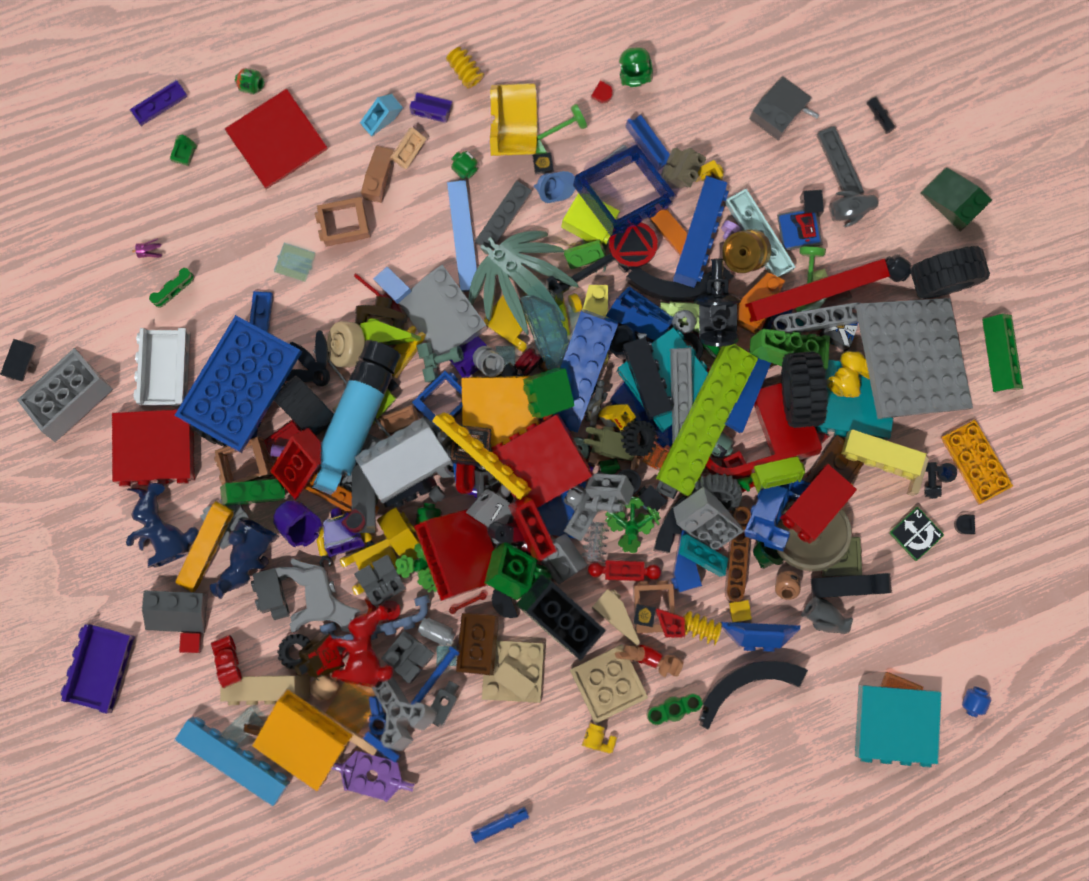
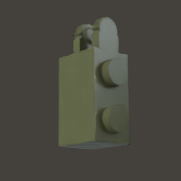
(607, 443)

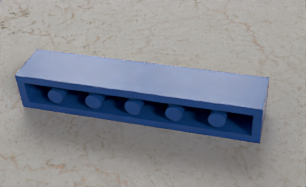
(700, 232)

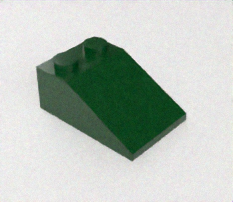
(956, 198)

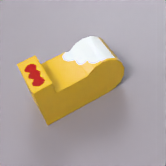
(615, 416)

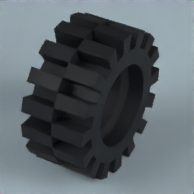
(647, 438)
(285, 646)

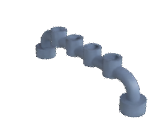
(389, 627)

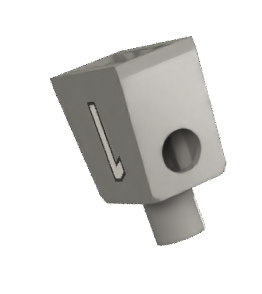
(491, 507)

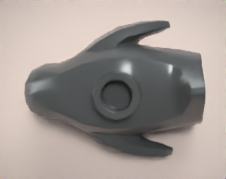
(852, 207)
(826, 617)

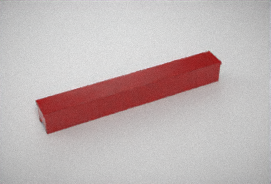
(817, 290)

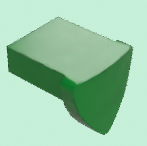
(183, 150)

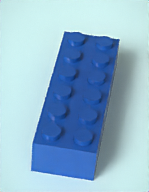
(584, 362)

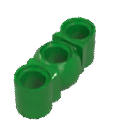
(683, 709)

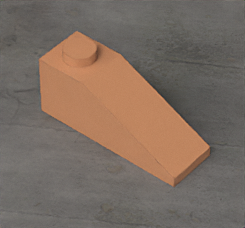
(377, 174)

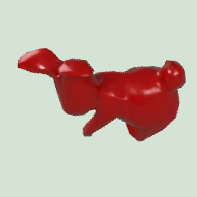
(362, 664)

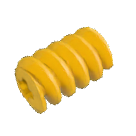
(464, 68)
(702, 627)

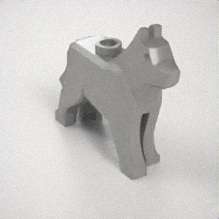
(319, 596)

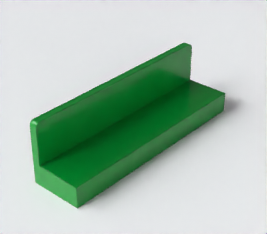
(1002, 353)

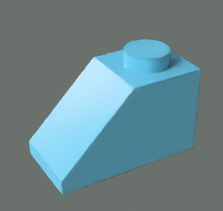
(381, 114)

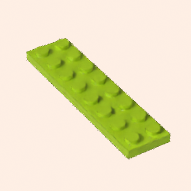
(706, 418)

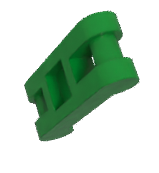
(172, 288)

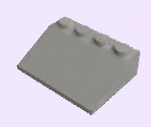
(442, 312)
(64, 395)
(402, 460)

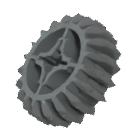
(724, 488)

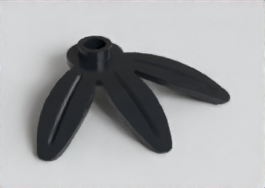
(315, 369)

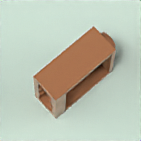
(345, 237)
(261, 456)
(644, 586)

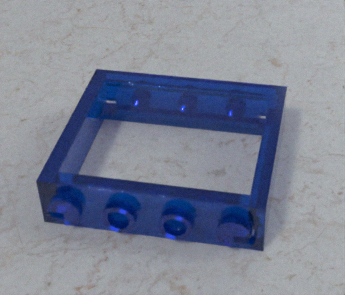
(610, 165)

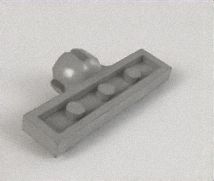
(582, 517)

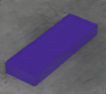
(158, 102)

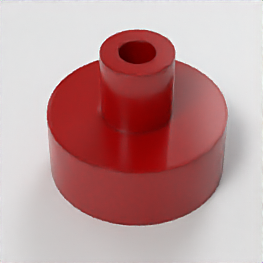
(396, 609)

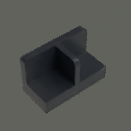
(18, 360)

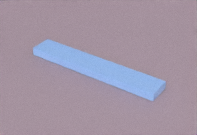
(462, 233)

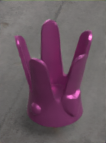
(141, 249)

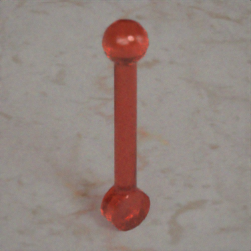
(482, 596)

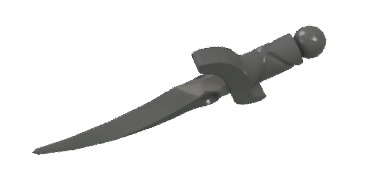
(594, 404)

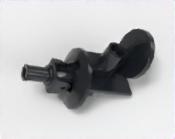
(718, 310)

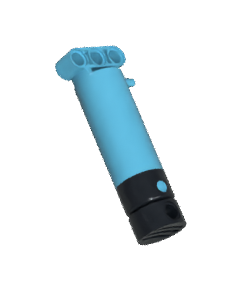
(355, 414)

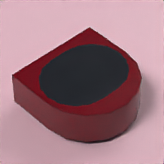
(354, 521)

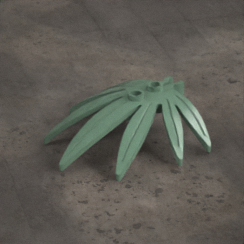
(507, 264)

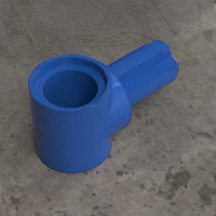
(376, 714)

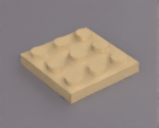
(524, 658)
(608, 684)

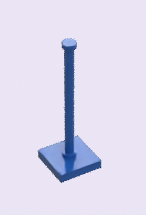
(376, 742)

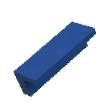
(648, 141)

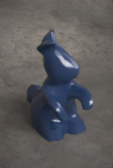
(166, 539)
(248, 544)

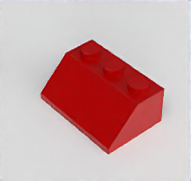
(298, 462)

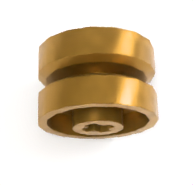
(746, 251)

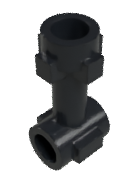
(932, 491)

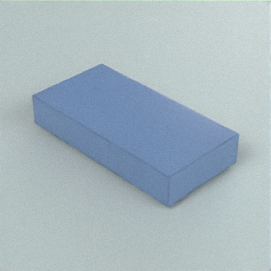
(392, 285)

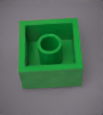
(510, 571)

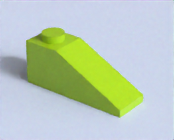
(386, 333)

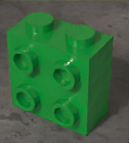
(548, 392)

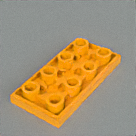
(976, 462)

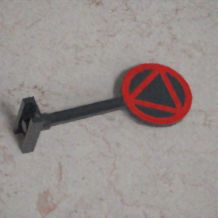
(631, 249)

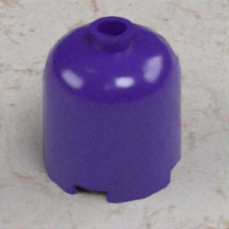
(296, 523)

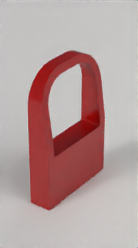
(781, 438)

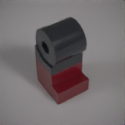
(505, 532)

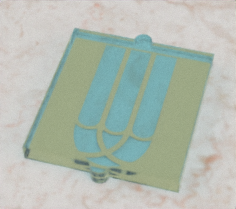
(294, 262)

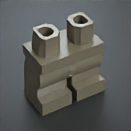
(682, 168)

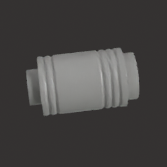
(436, 631)

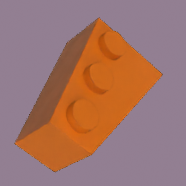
(765, 287)

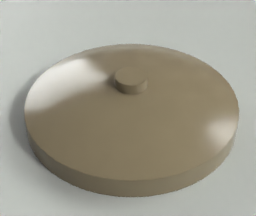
(824, 551)

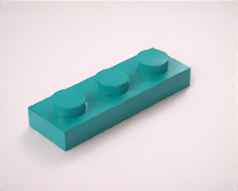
(703, 555)

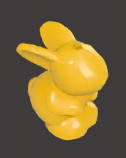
(846, 379)

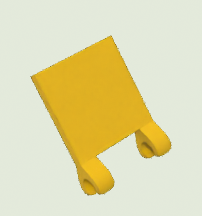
(505, 324)
(367, 557)

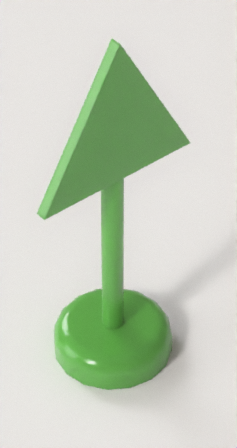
(578, 117)
(811, 252)

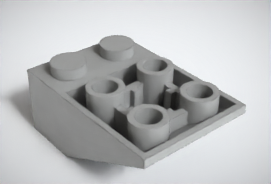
(707, 519)

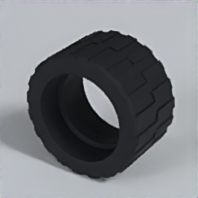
(303, 406)

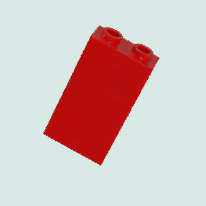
(818, 504)

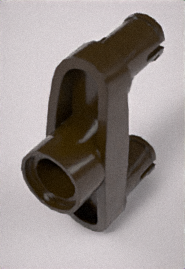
(382, 309)

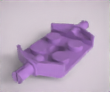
(355, 778)

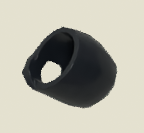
(623, 335)

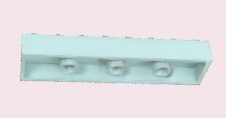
(750, 217)

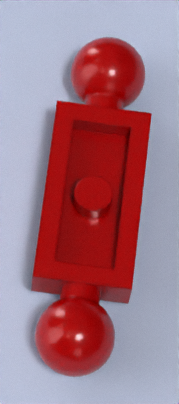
(624, 570)

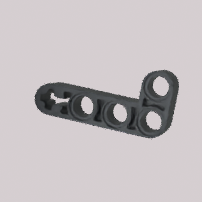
(851, 585)

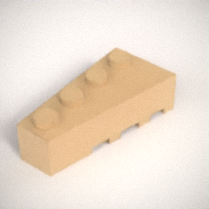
(265, 689)

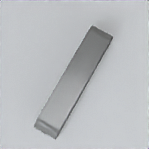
(809, 322)

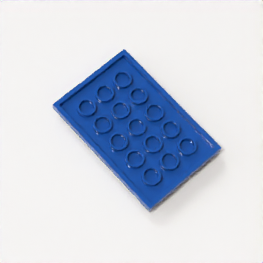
(238, 383)

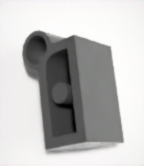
(270, 594)

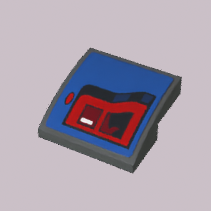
(799, 230)

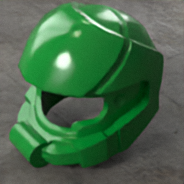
(635, 67)

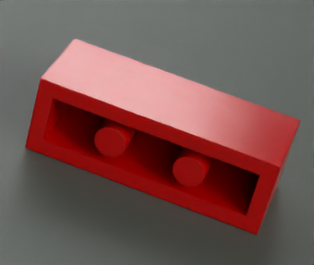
(532, 528)

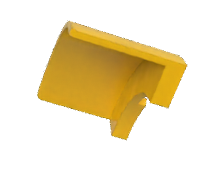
(515, 119)

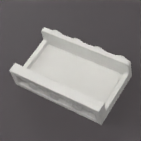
(162, 367)

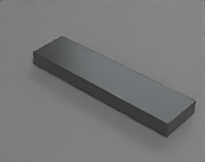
(839, 160)

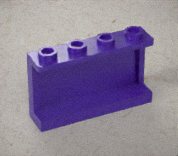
(97, 668)

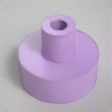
(729, 228)

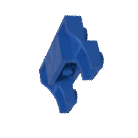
(767, 514)

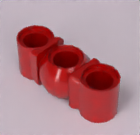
(226, 661)

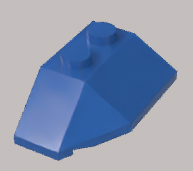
(760, 635)

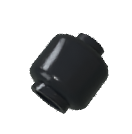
(898, 268)

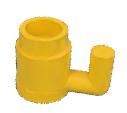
(594, 737)

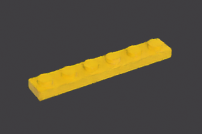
(487, 459)

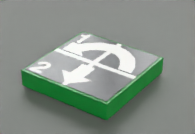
(916, 534)

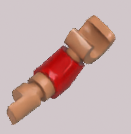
(651, 657)

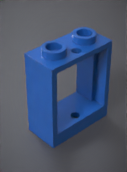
(424, 410)

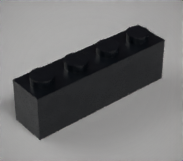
(647, 378)

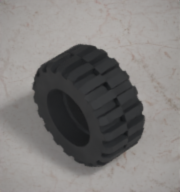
(950, 272)
(804, 389)

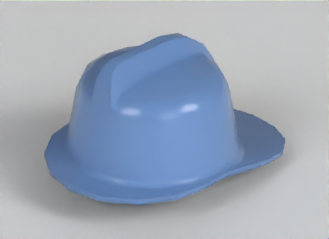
(555, 186)

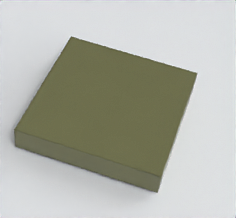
(850, 564)

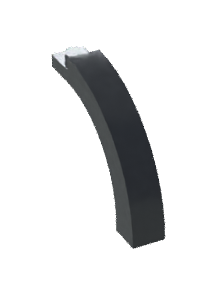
(665, 289)
(743, 675)

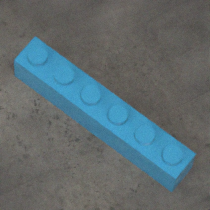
(232, 760)

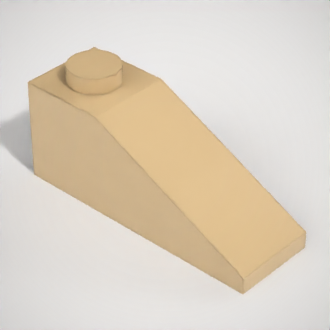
(614, 611)

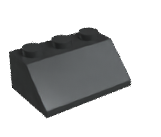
(174, 611)

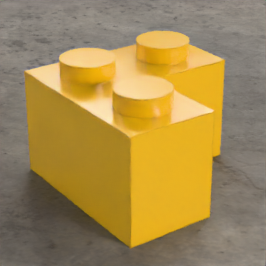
(399, 532)

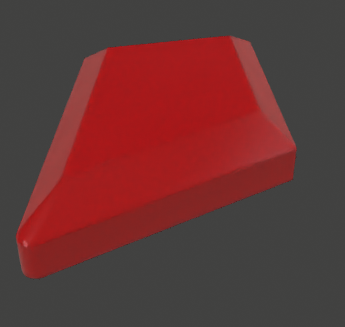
(672, 624)

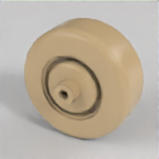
(345, 344)

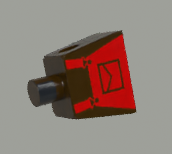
(318, 658)

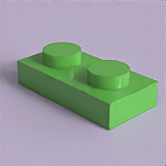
(584, 254)

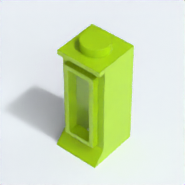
(778, 473)

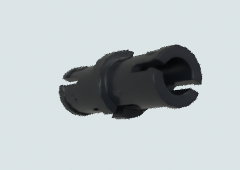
(881, 115)

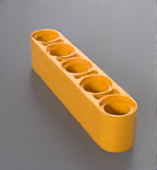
(204, 547)

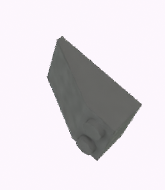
(779, 108)

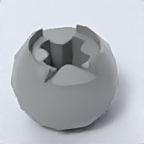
(690, 319)

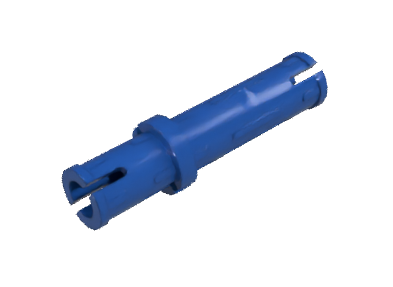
(499, 825)

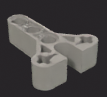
(400, 714)

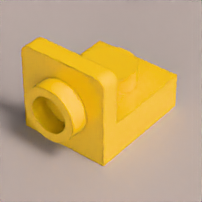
(709, 169)

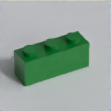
(251, 492)

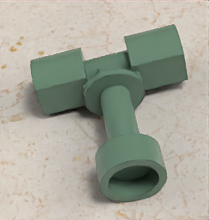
(433, 361)

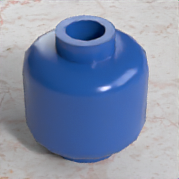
(976, 701)

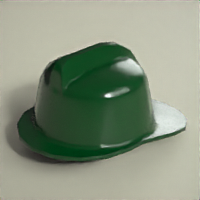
(766, 556)

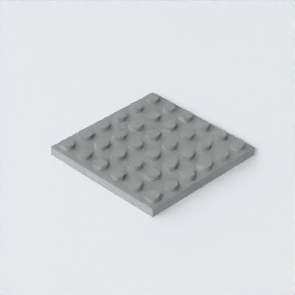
(913, 357)

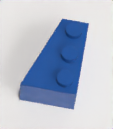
(640, 314)

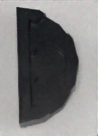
(503, 604)

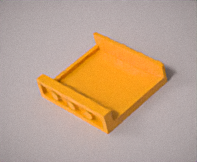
(496, 405)
(302, 740)

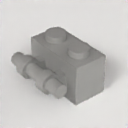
(608, 492)
(565, 561)

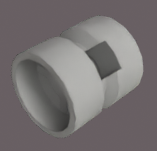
(488, 361)

